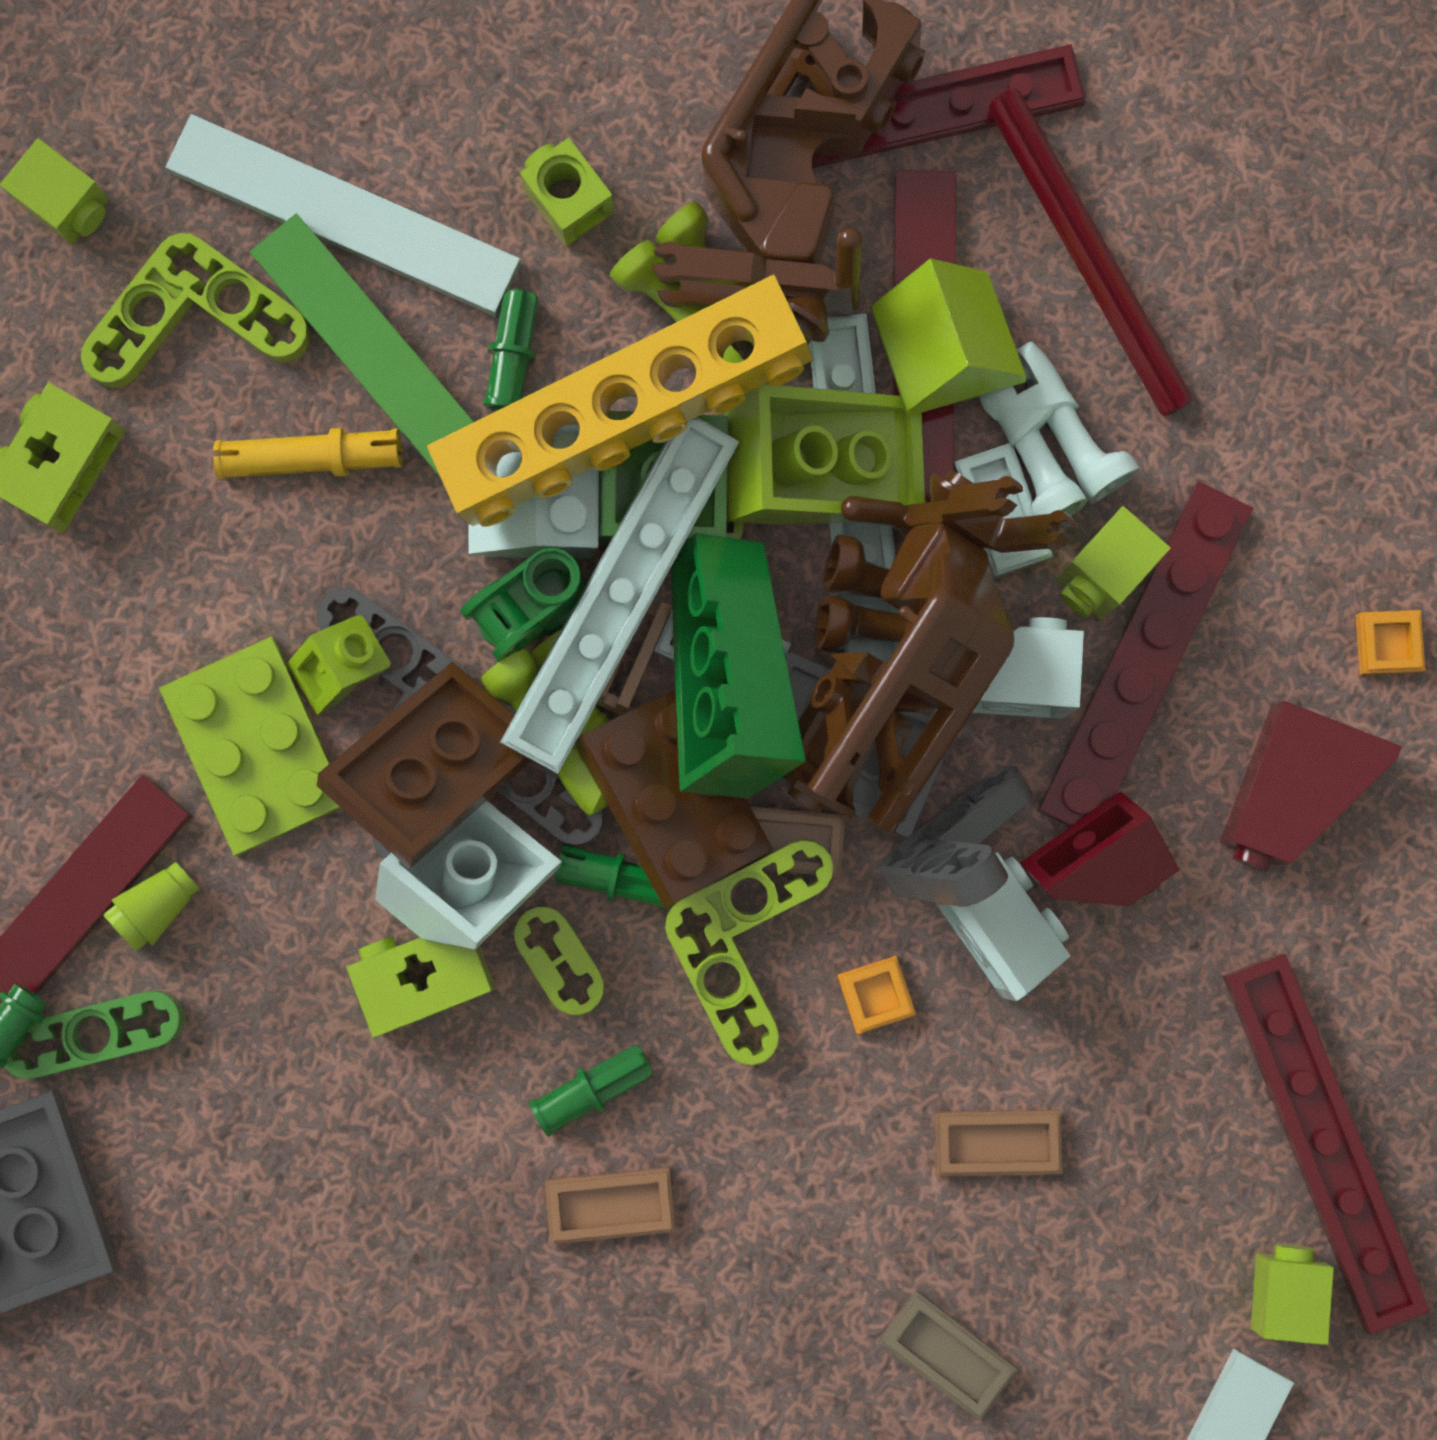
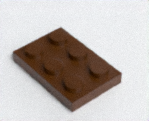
(425, 765)
(676, 835)

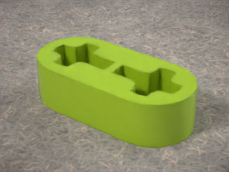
(546, 969)

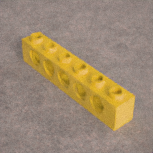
(471, 455)

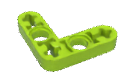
(179, 294)
(729, 922)

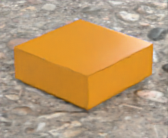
(1390, 642)
(876, 994)

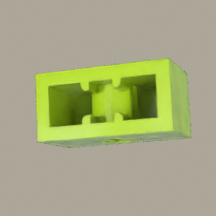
(84, 443)
(1110, 566)
(394, 1003)

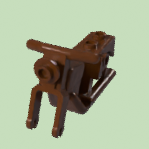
(762, 163)
(949, 650)

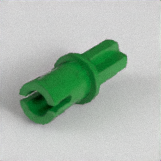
(511, 349)
(605, 875)
(591, 1089)

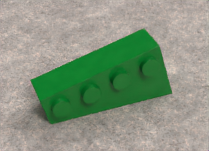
(730, 671)

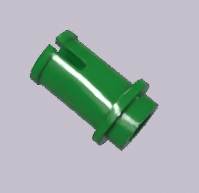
(17, 1014)

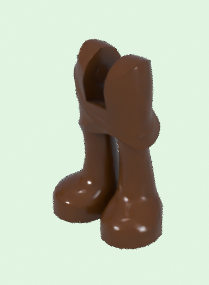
(839, 618)

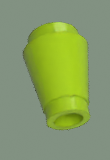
(151, 906)

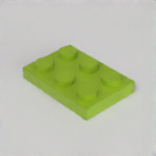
(251, 745)

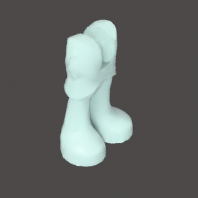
(1053, 404)

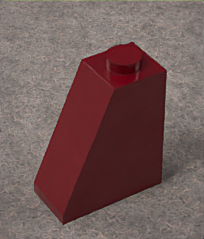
(1300, 783)

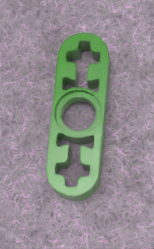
(141, 1039)

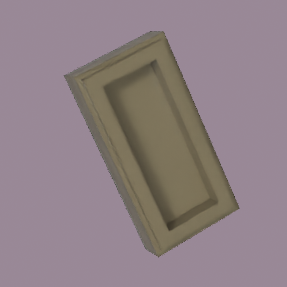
(947, 1355)

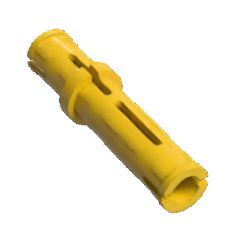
(309, 454)

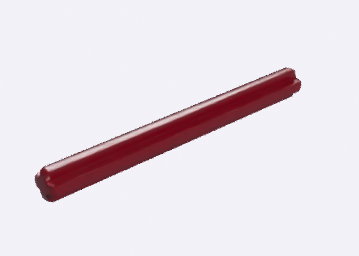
(1089, 252)

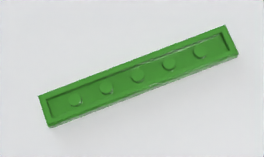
(359, 335)

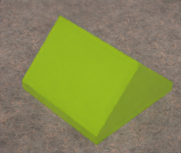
(946, 337)

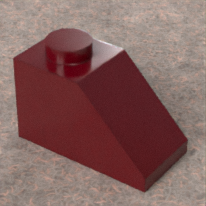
(1104, 857)

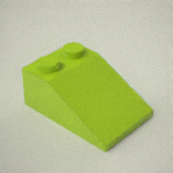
(814, 449)

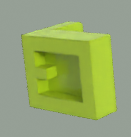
(336, 662)

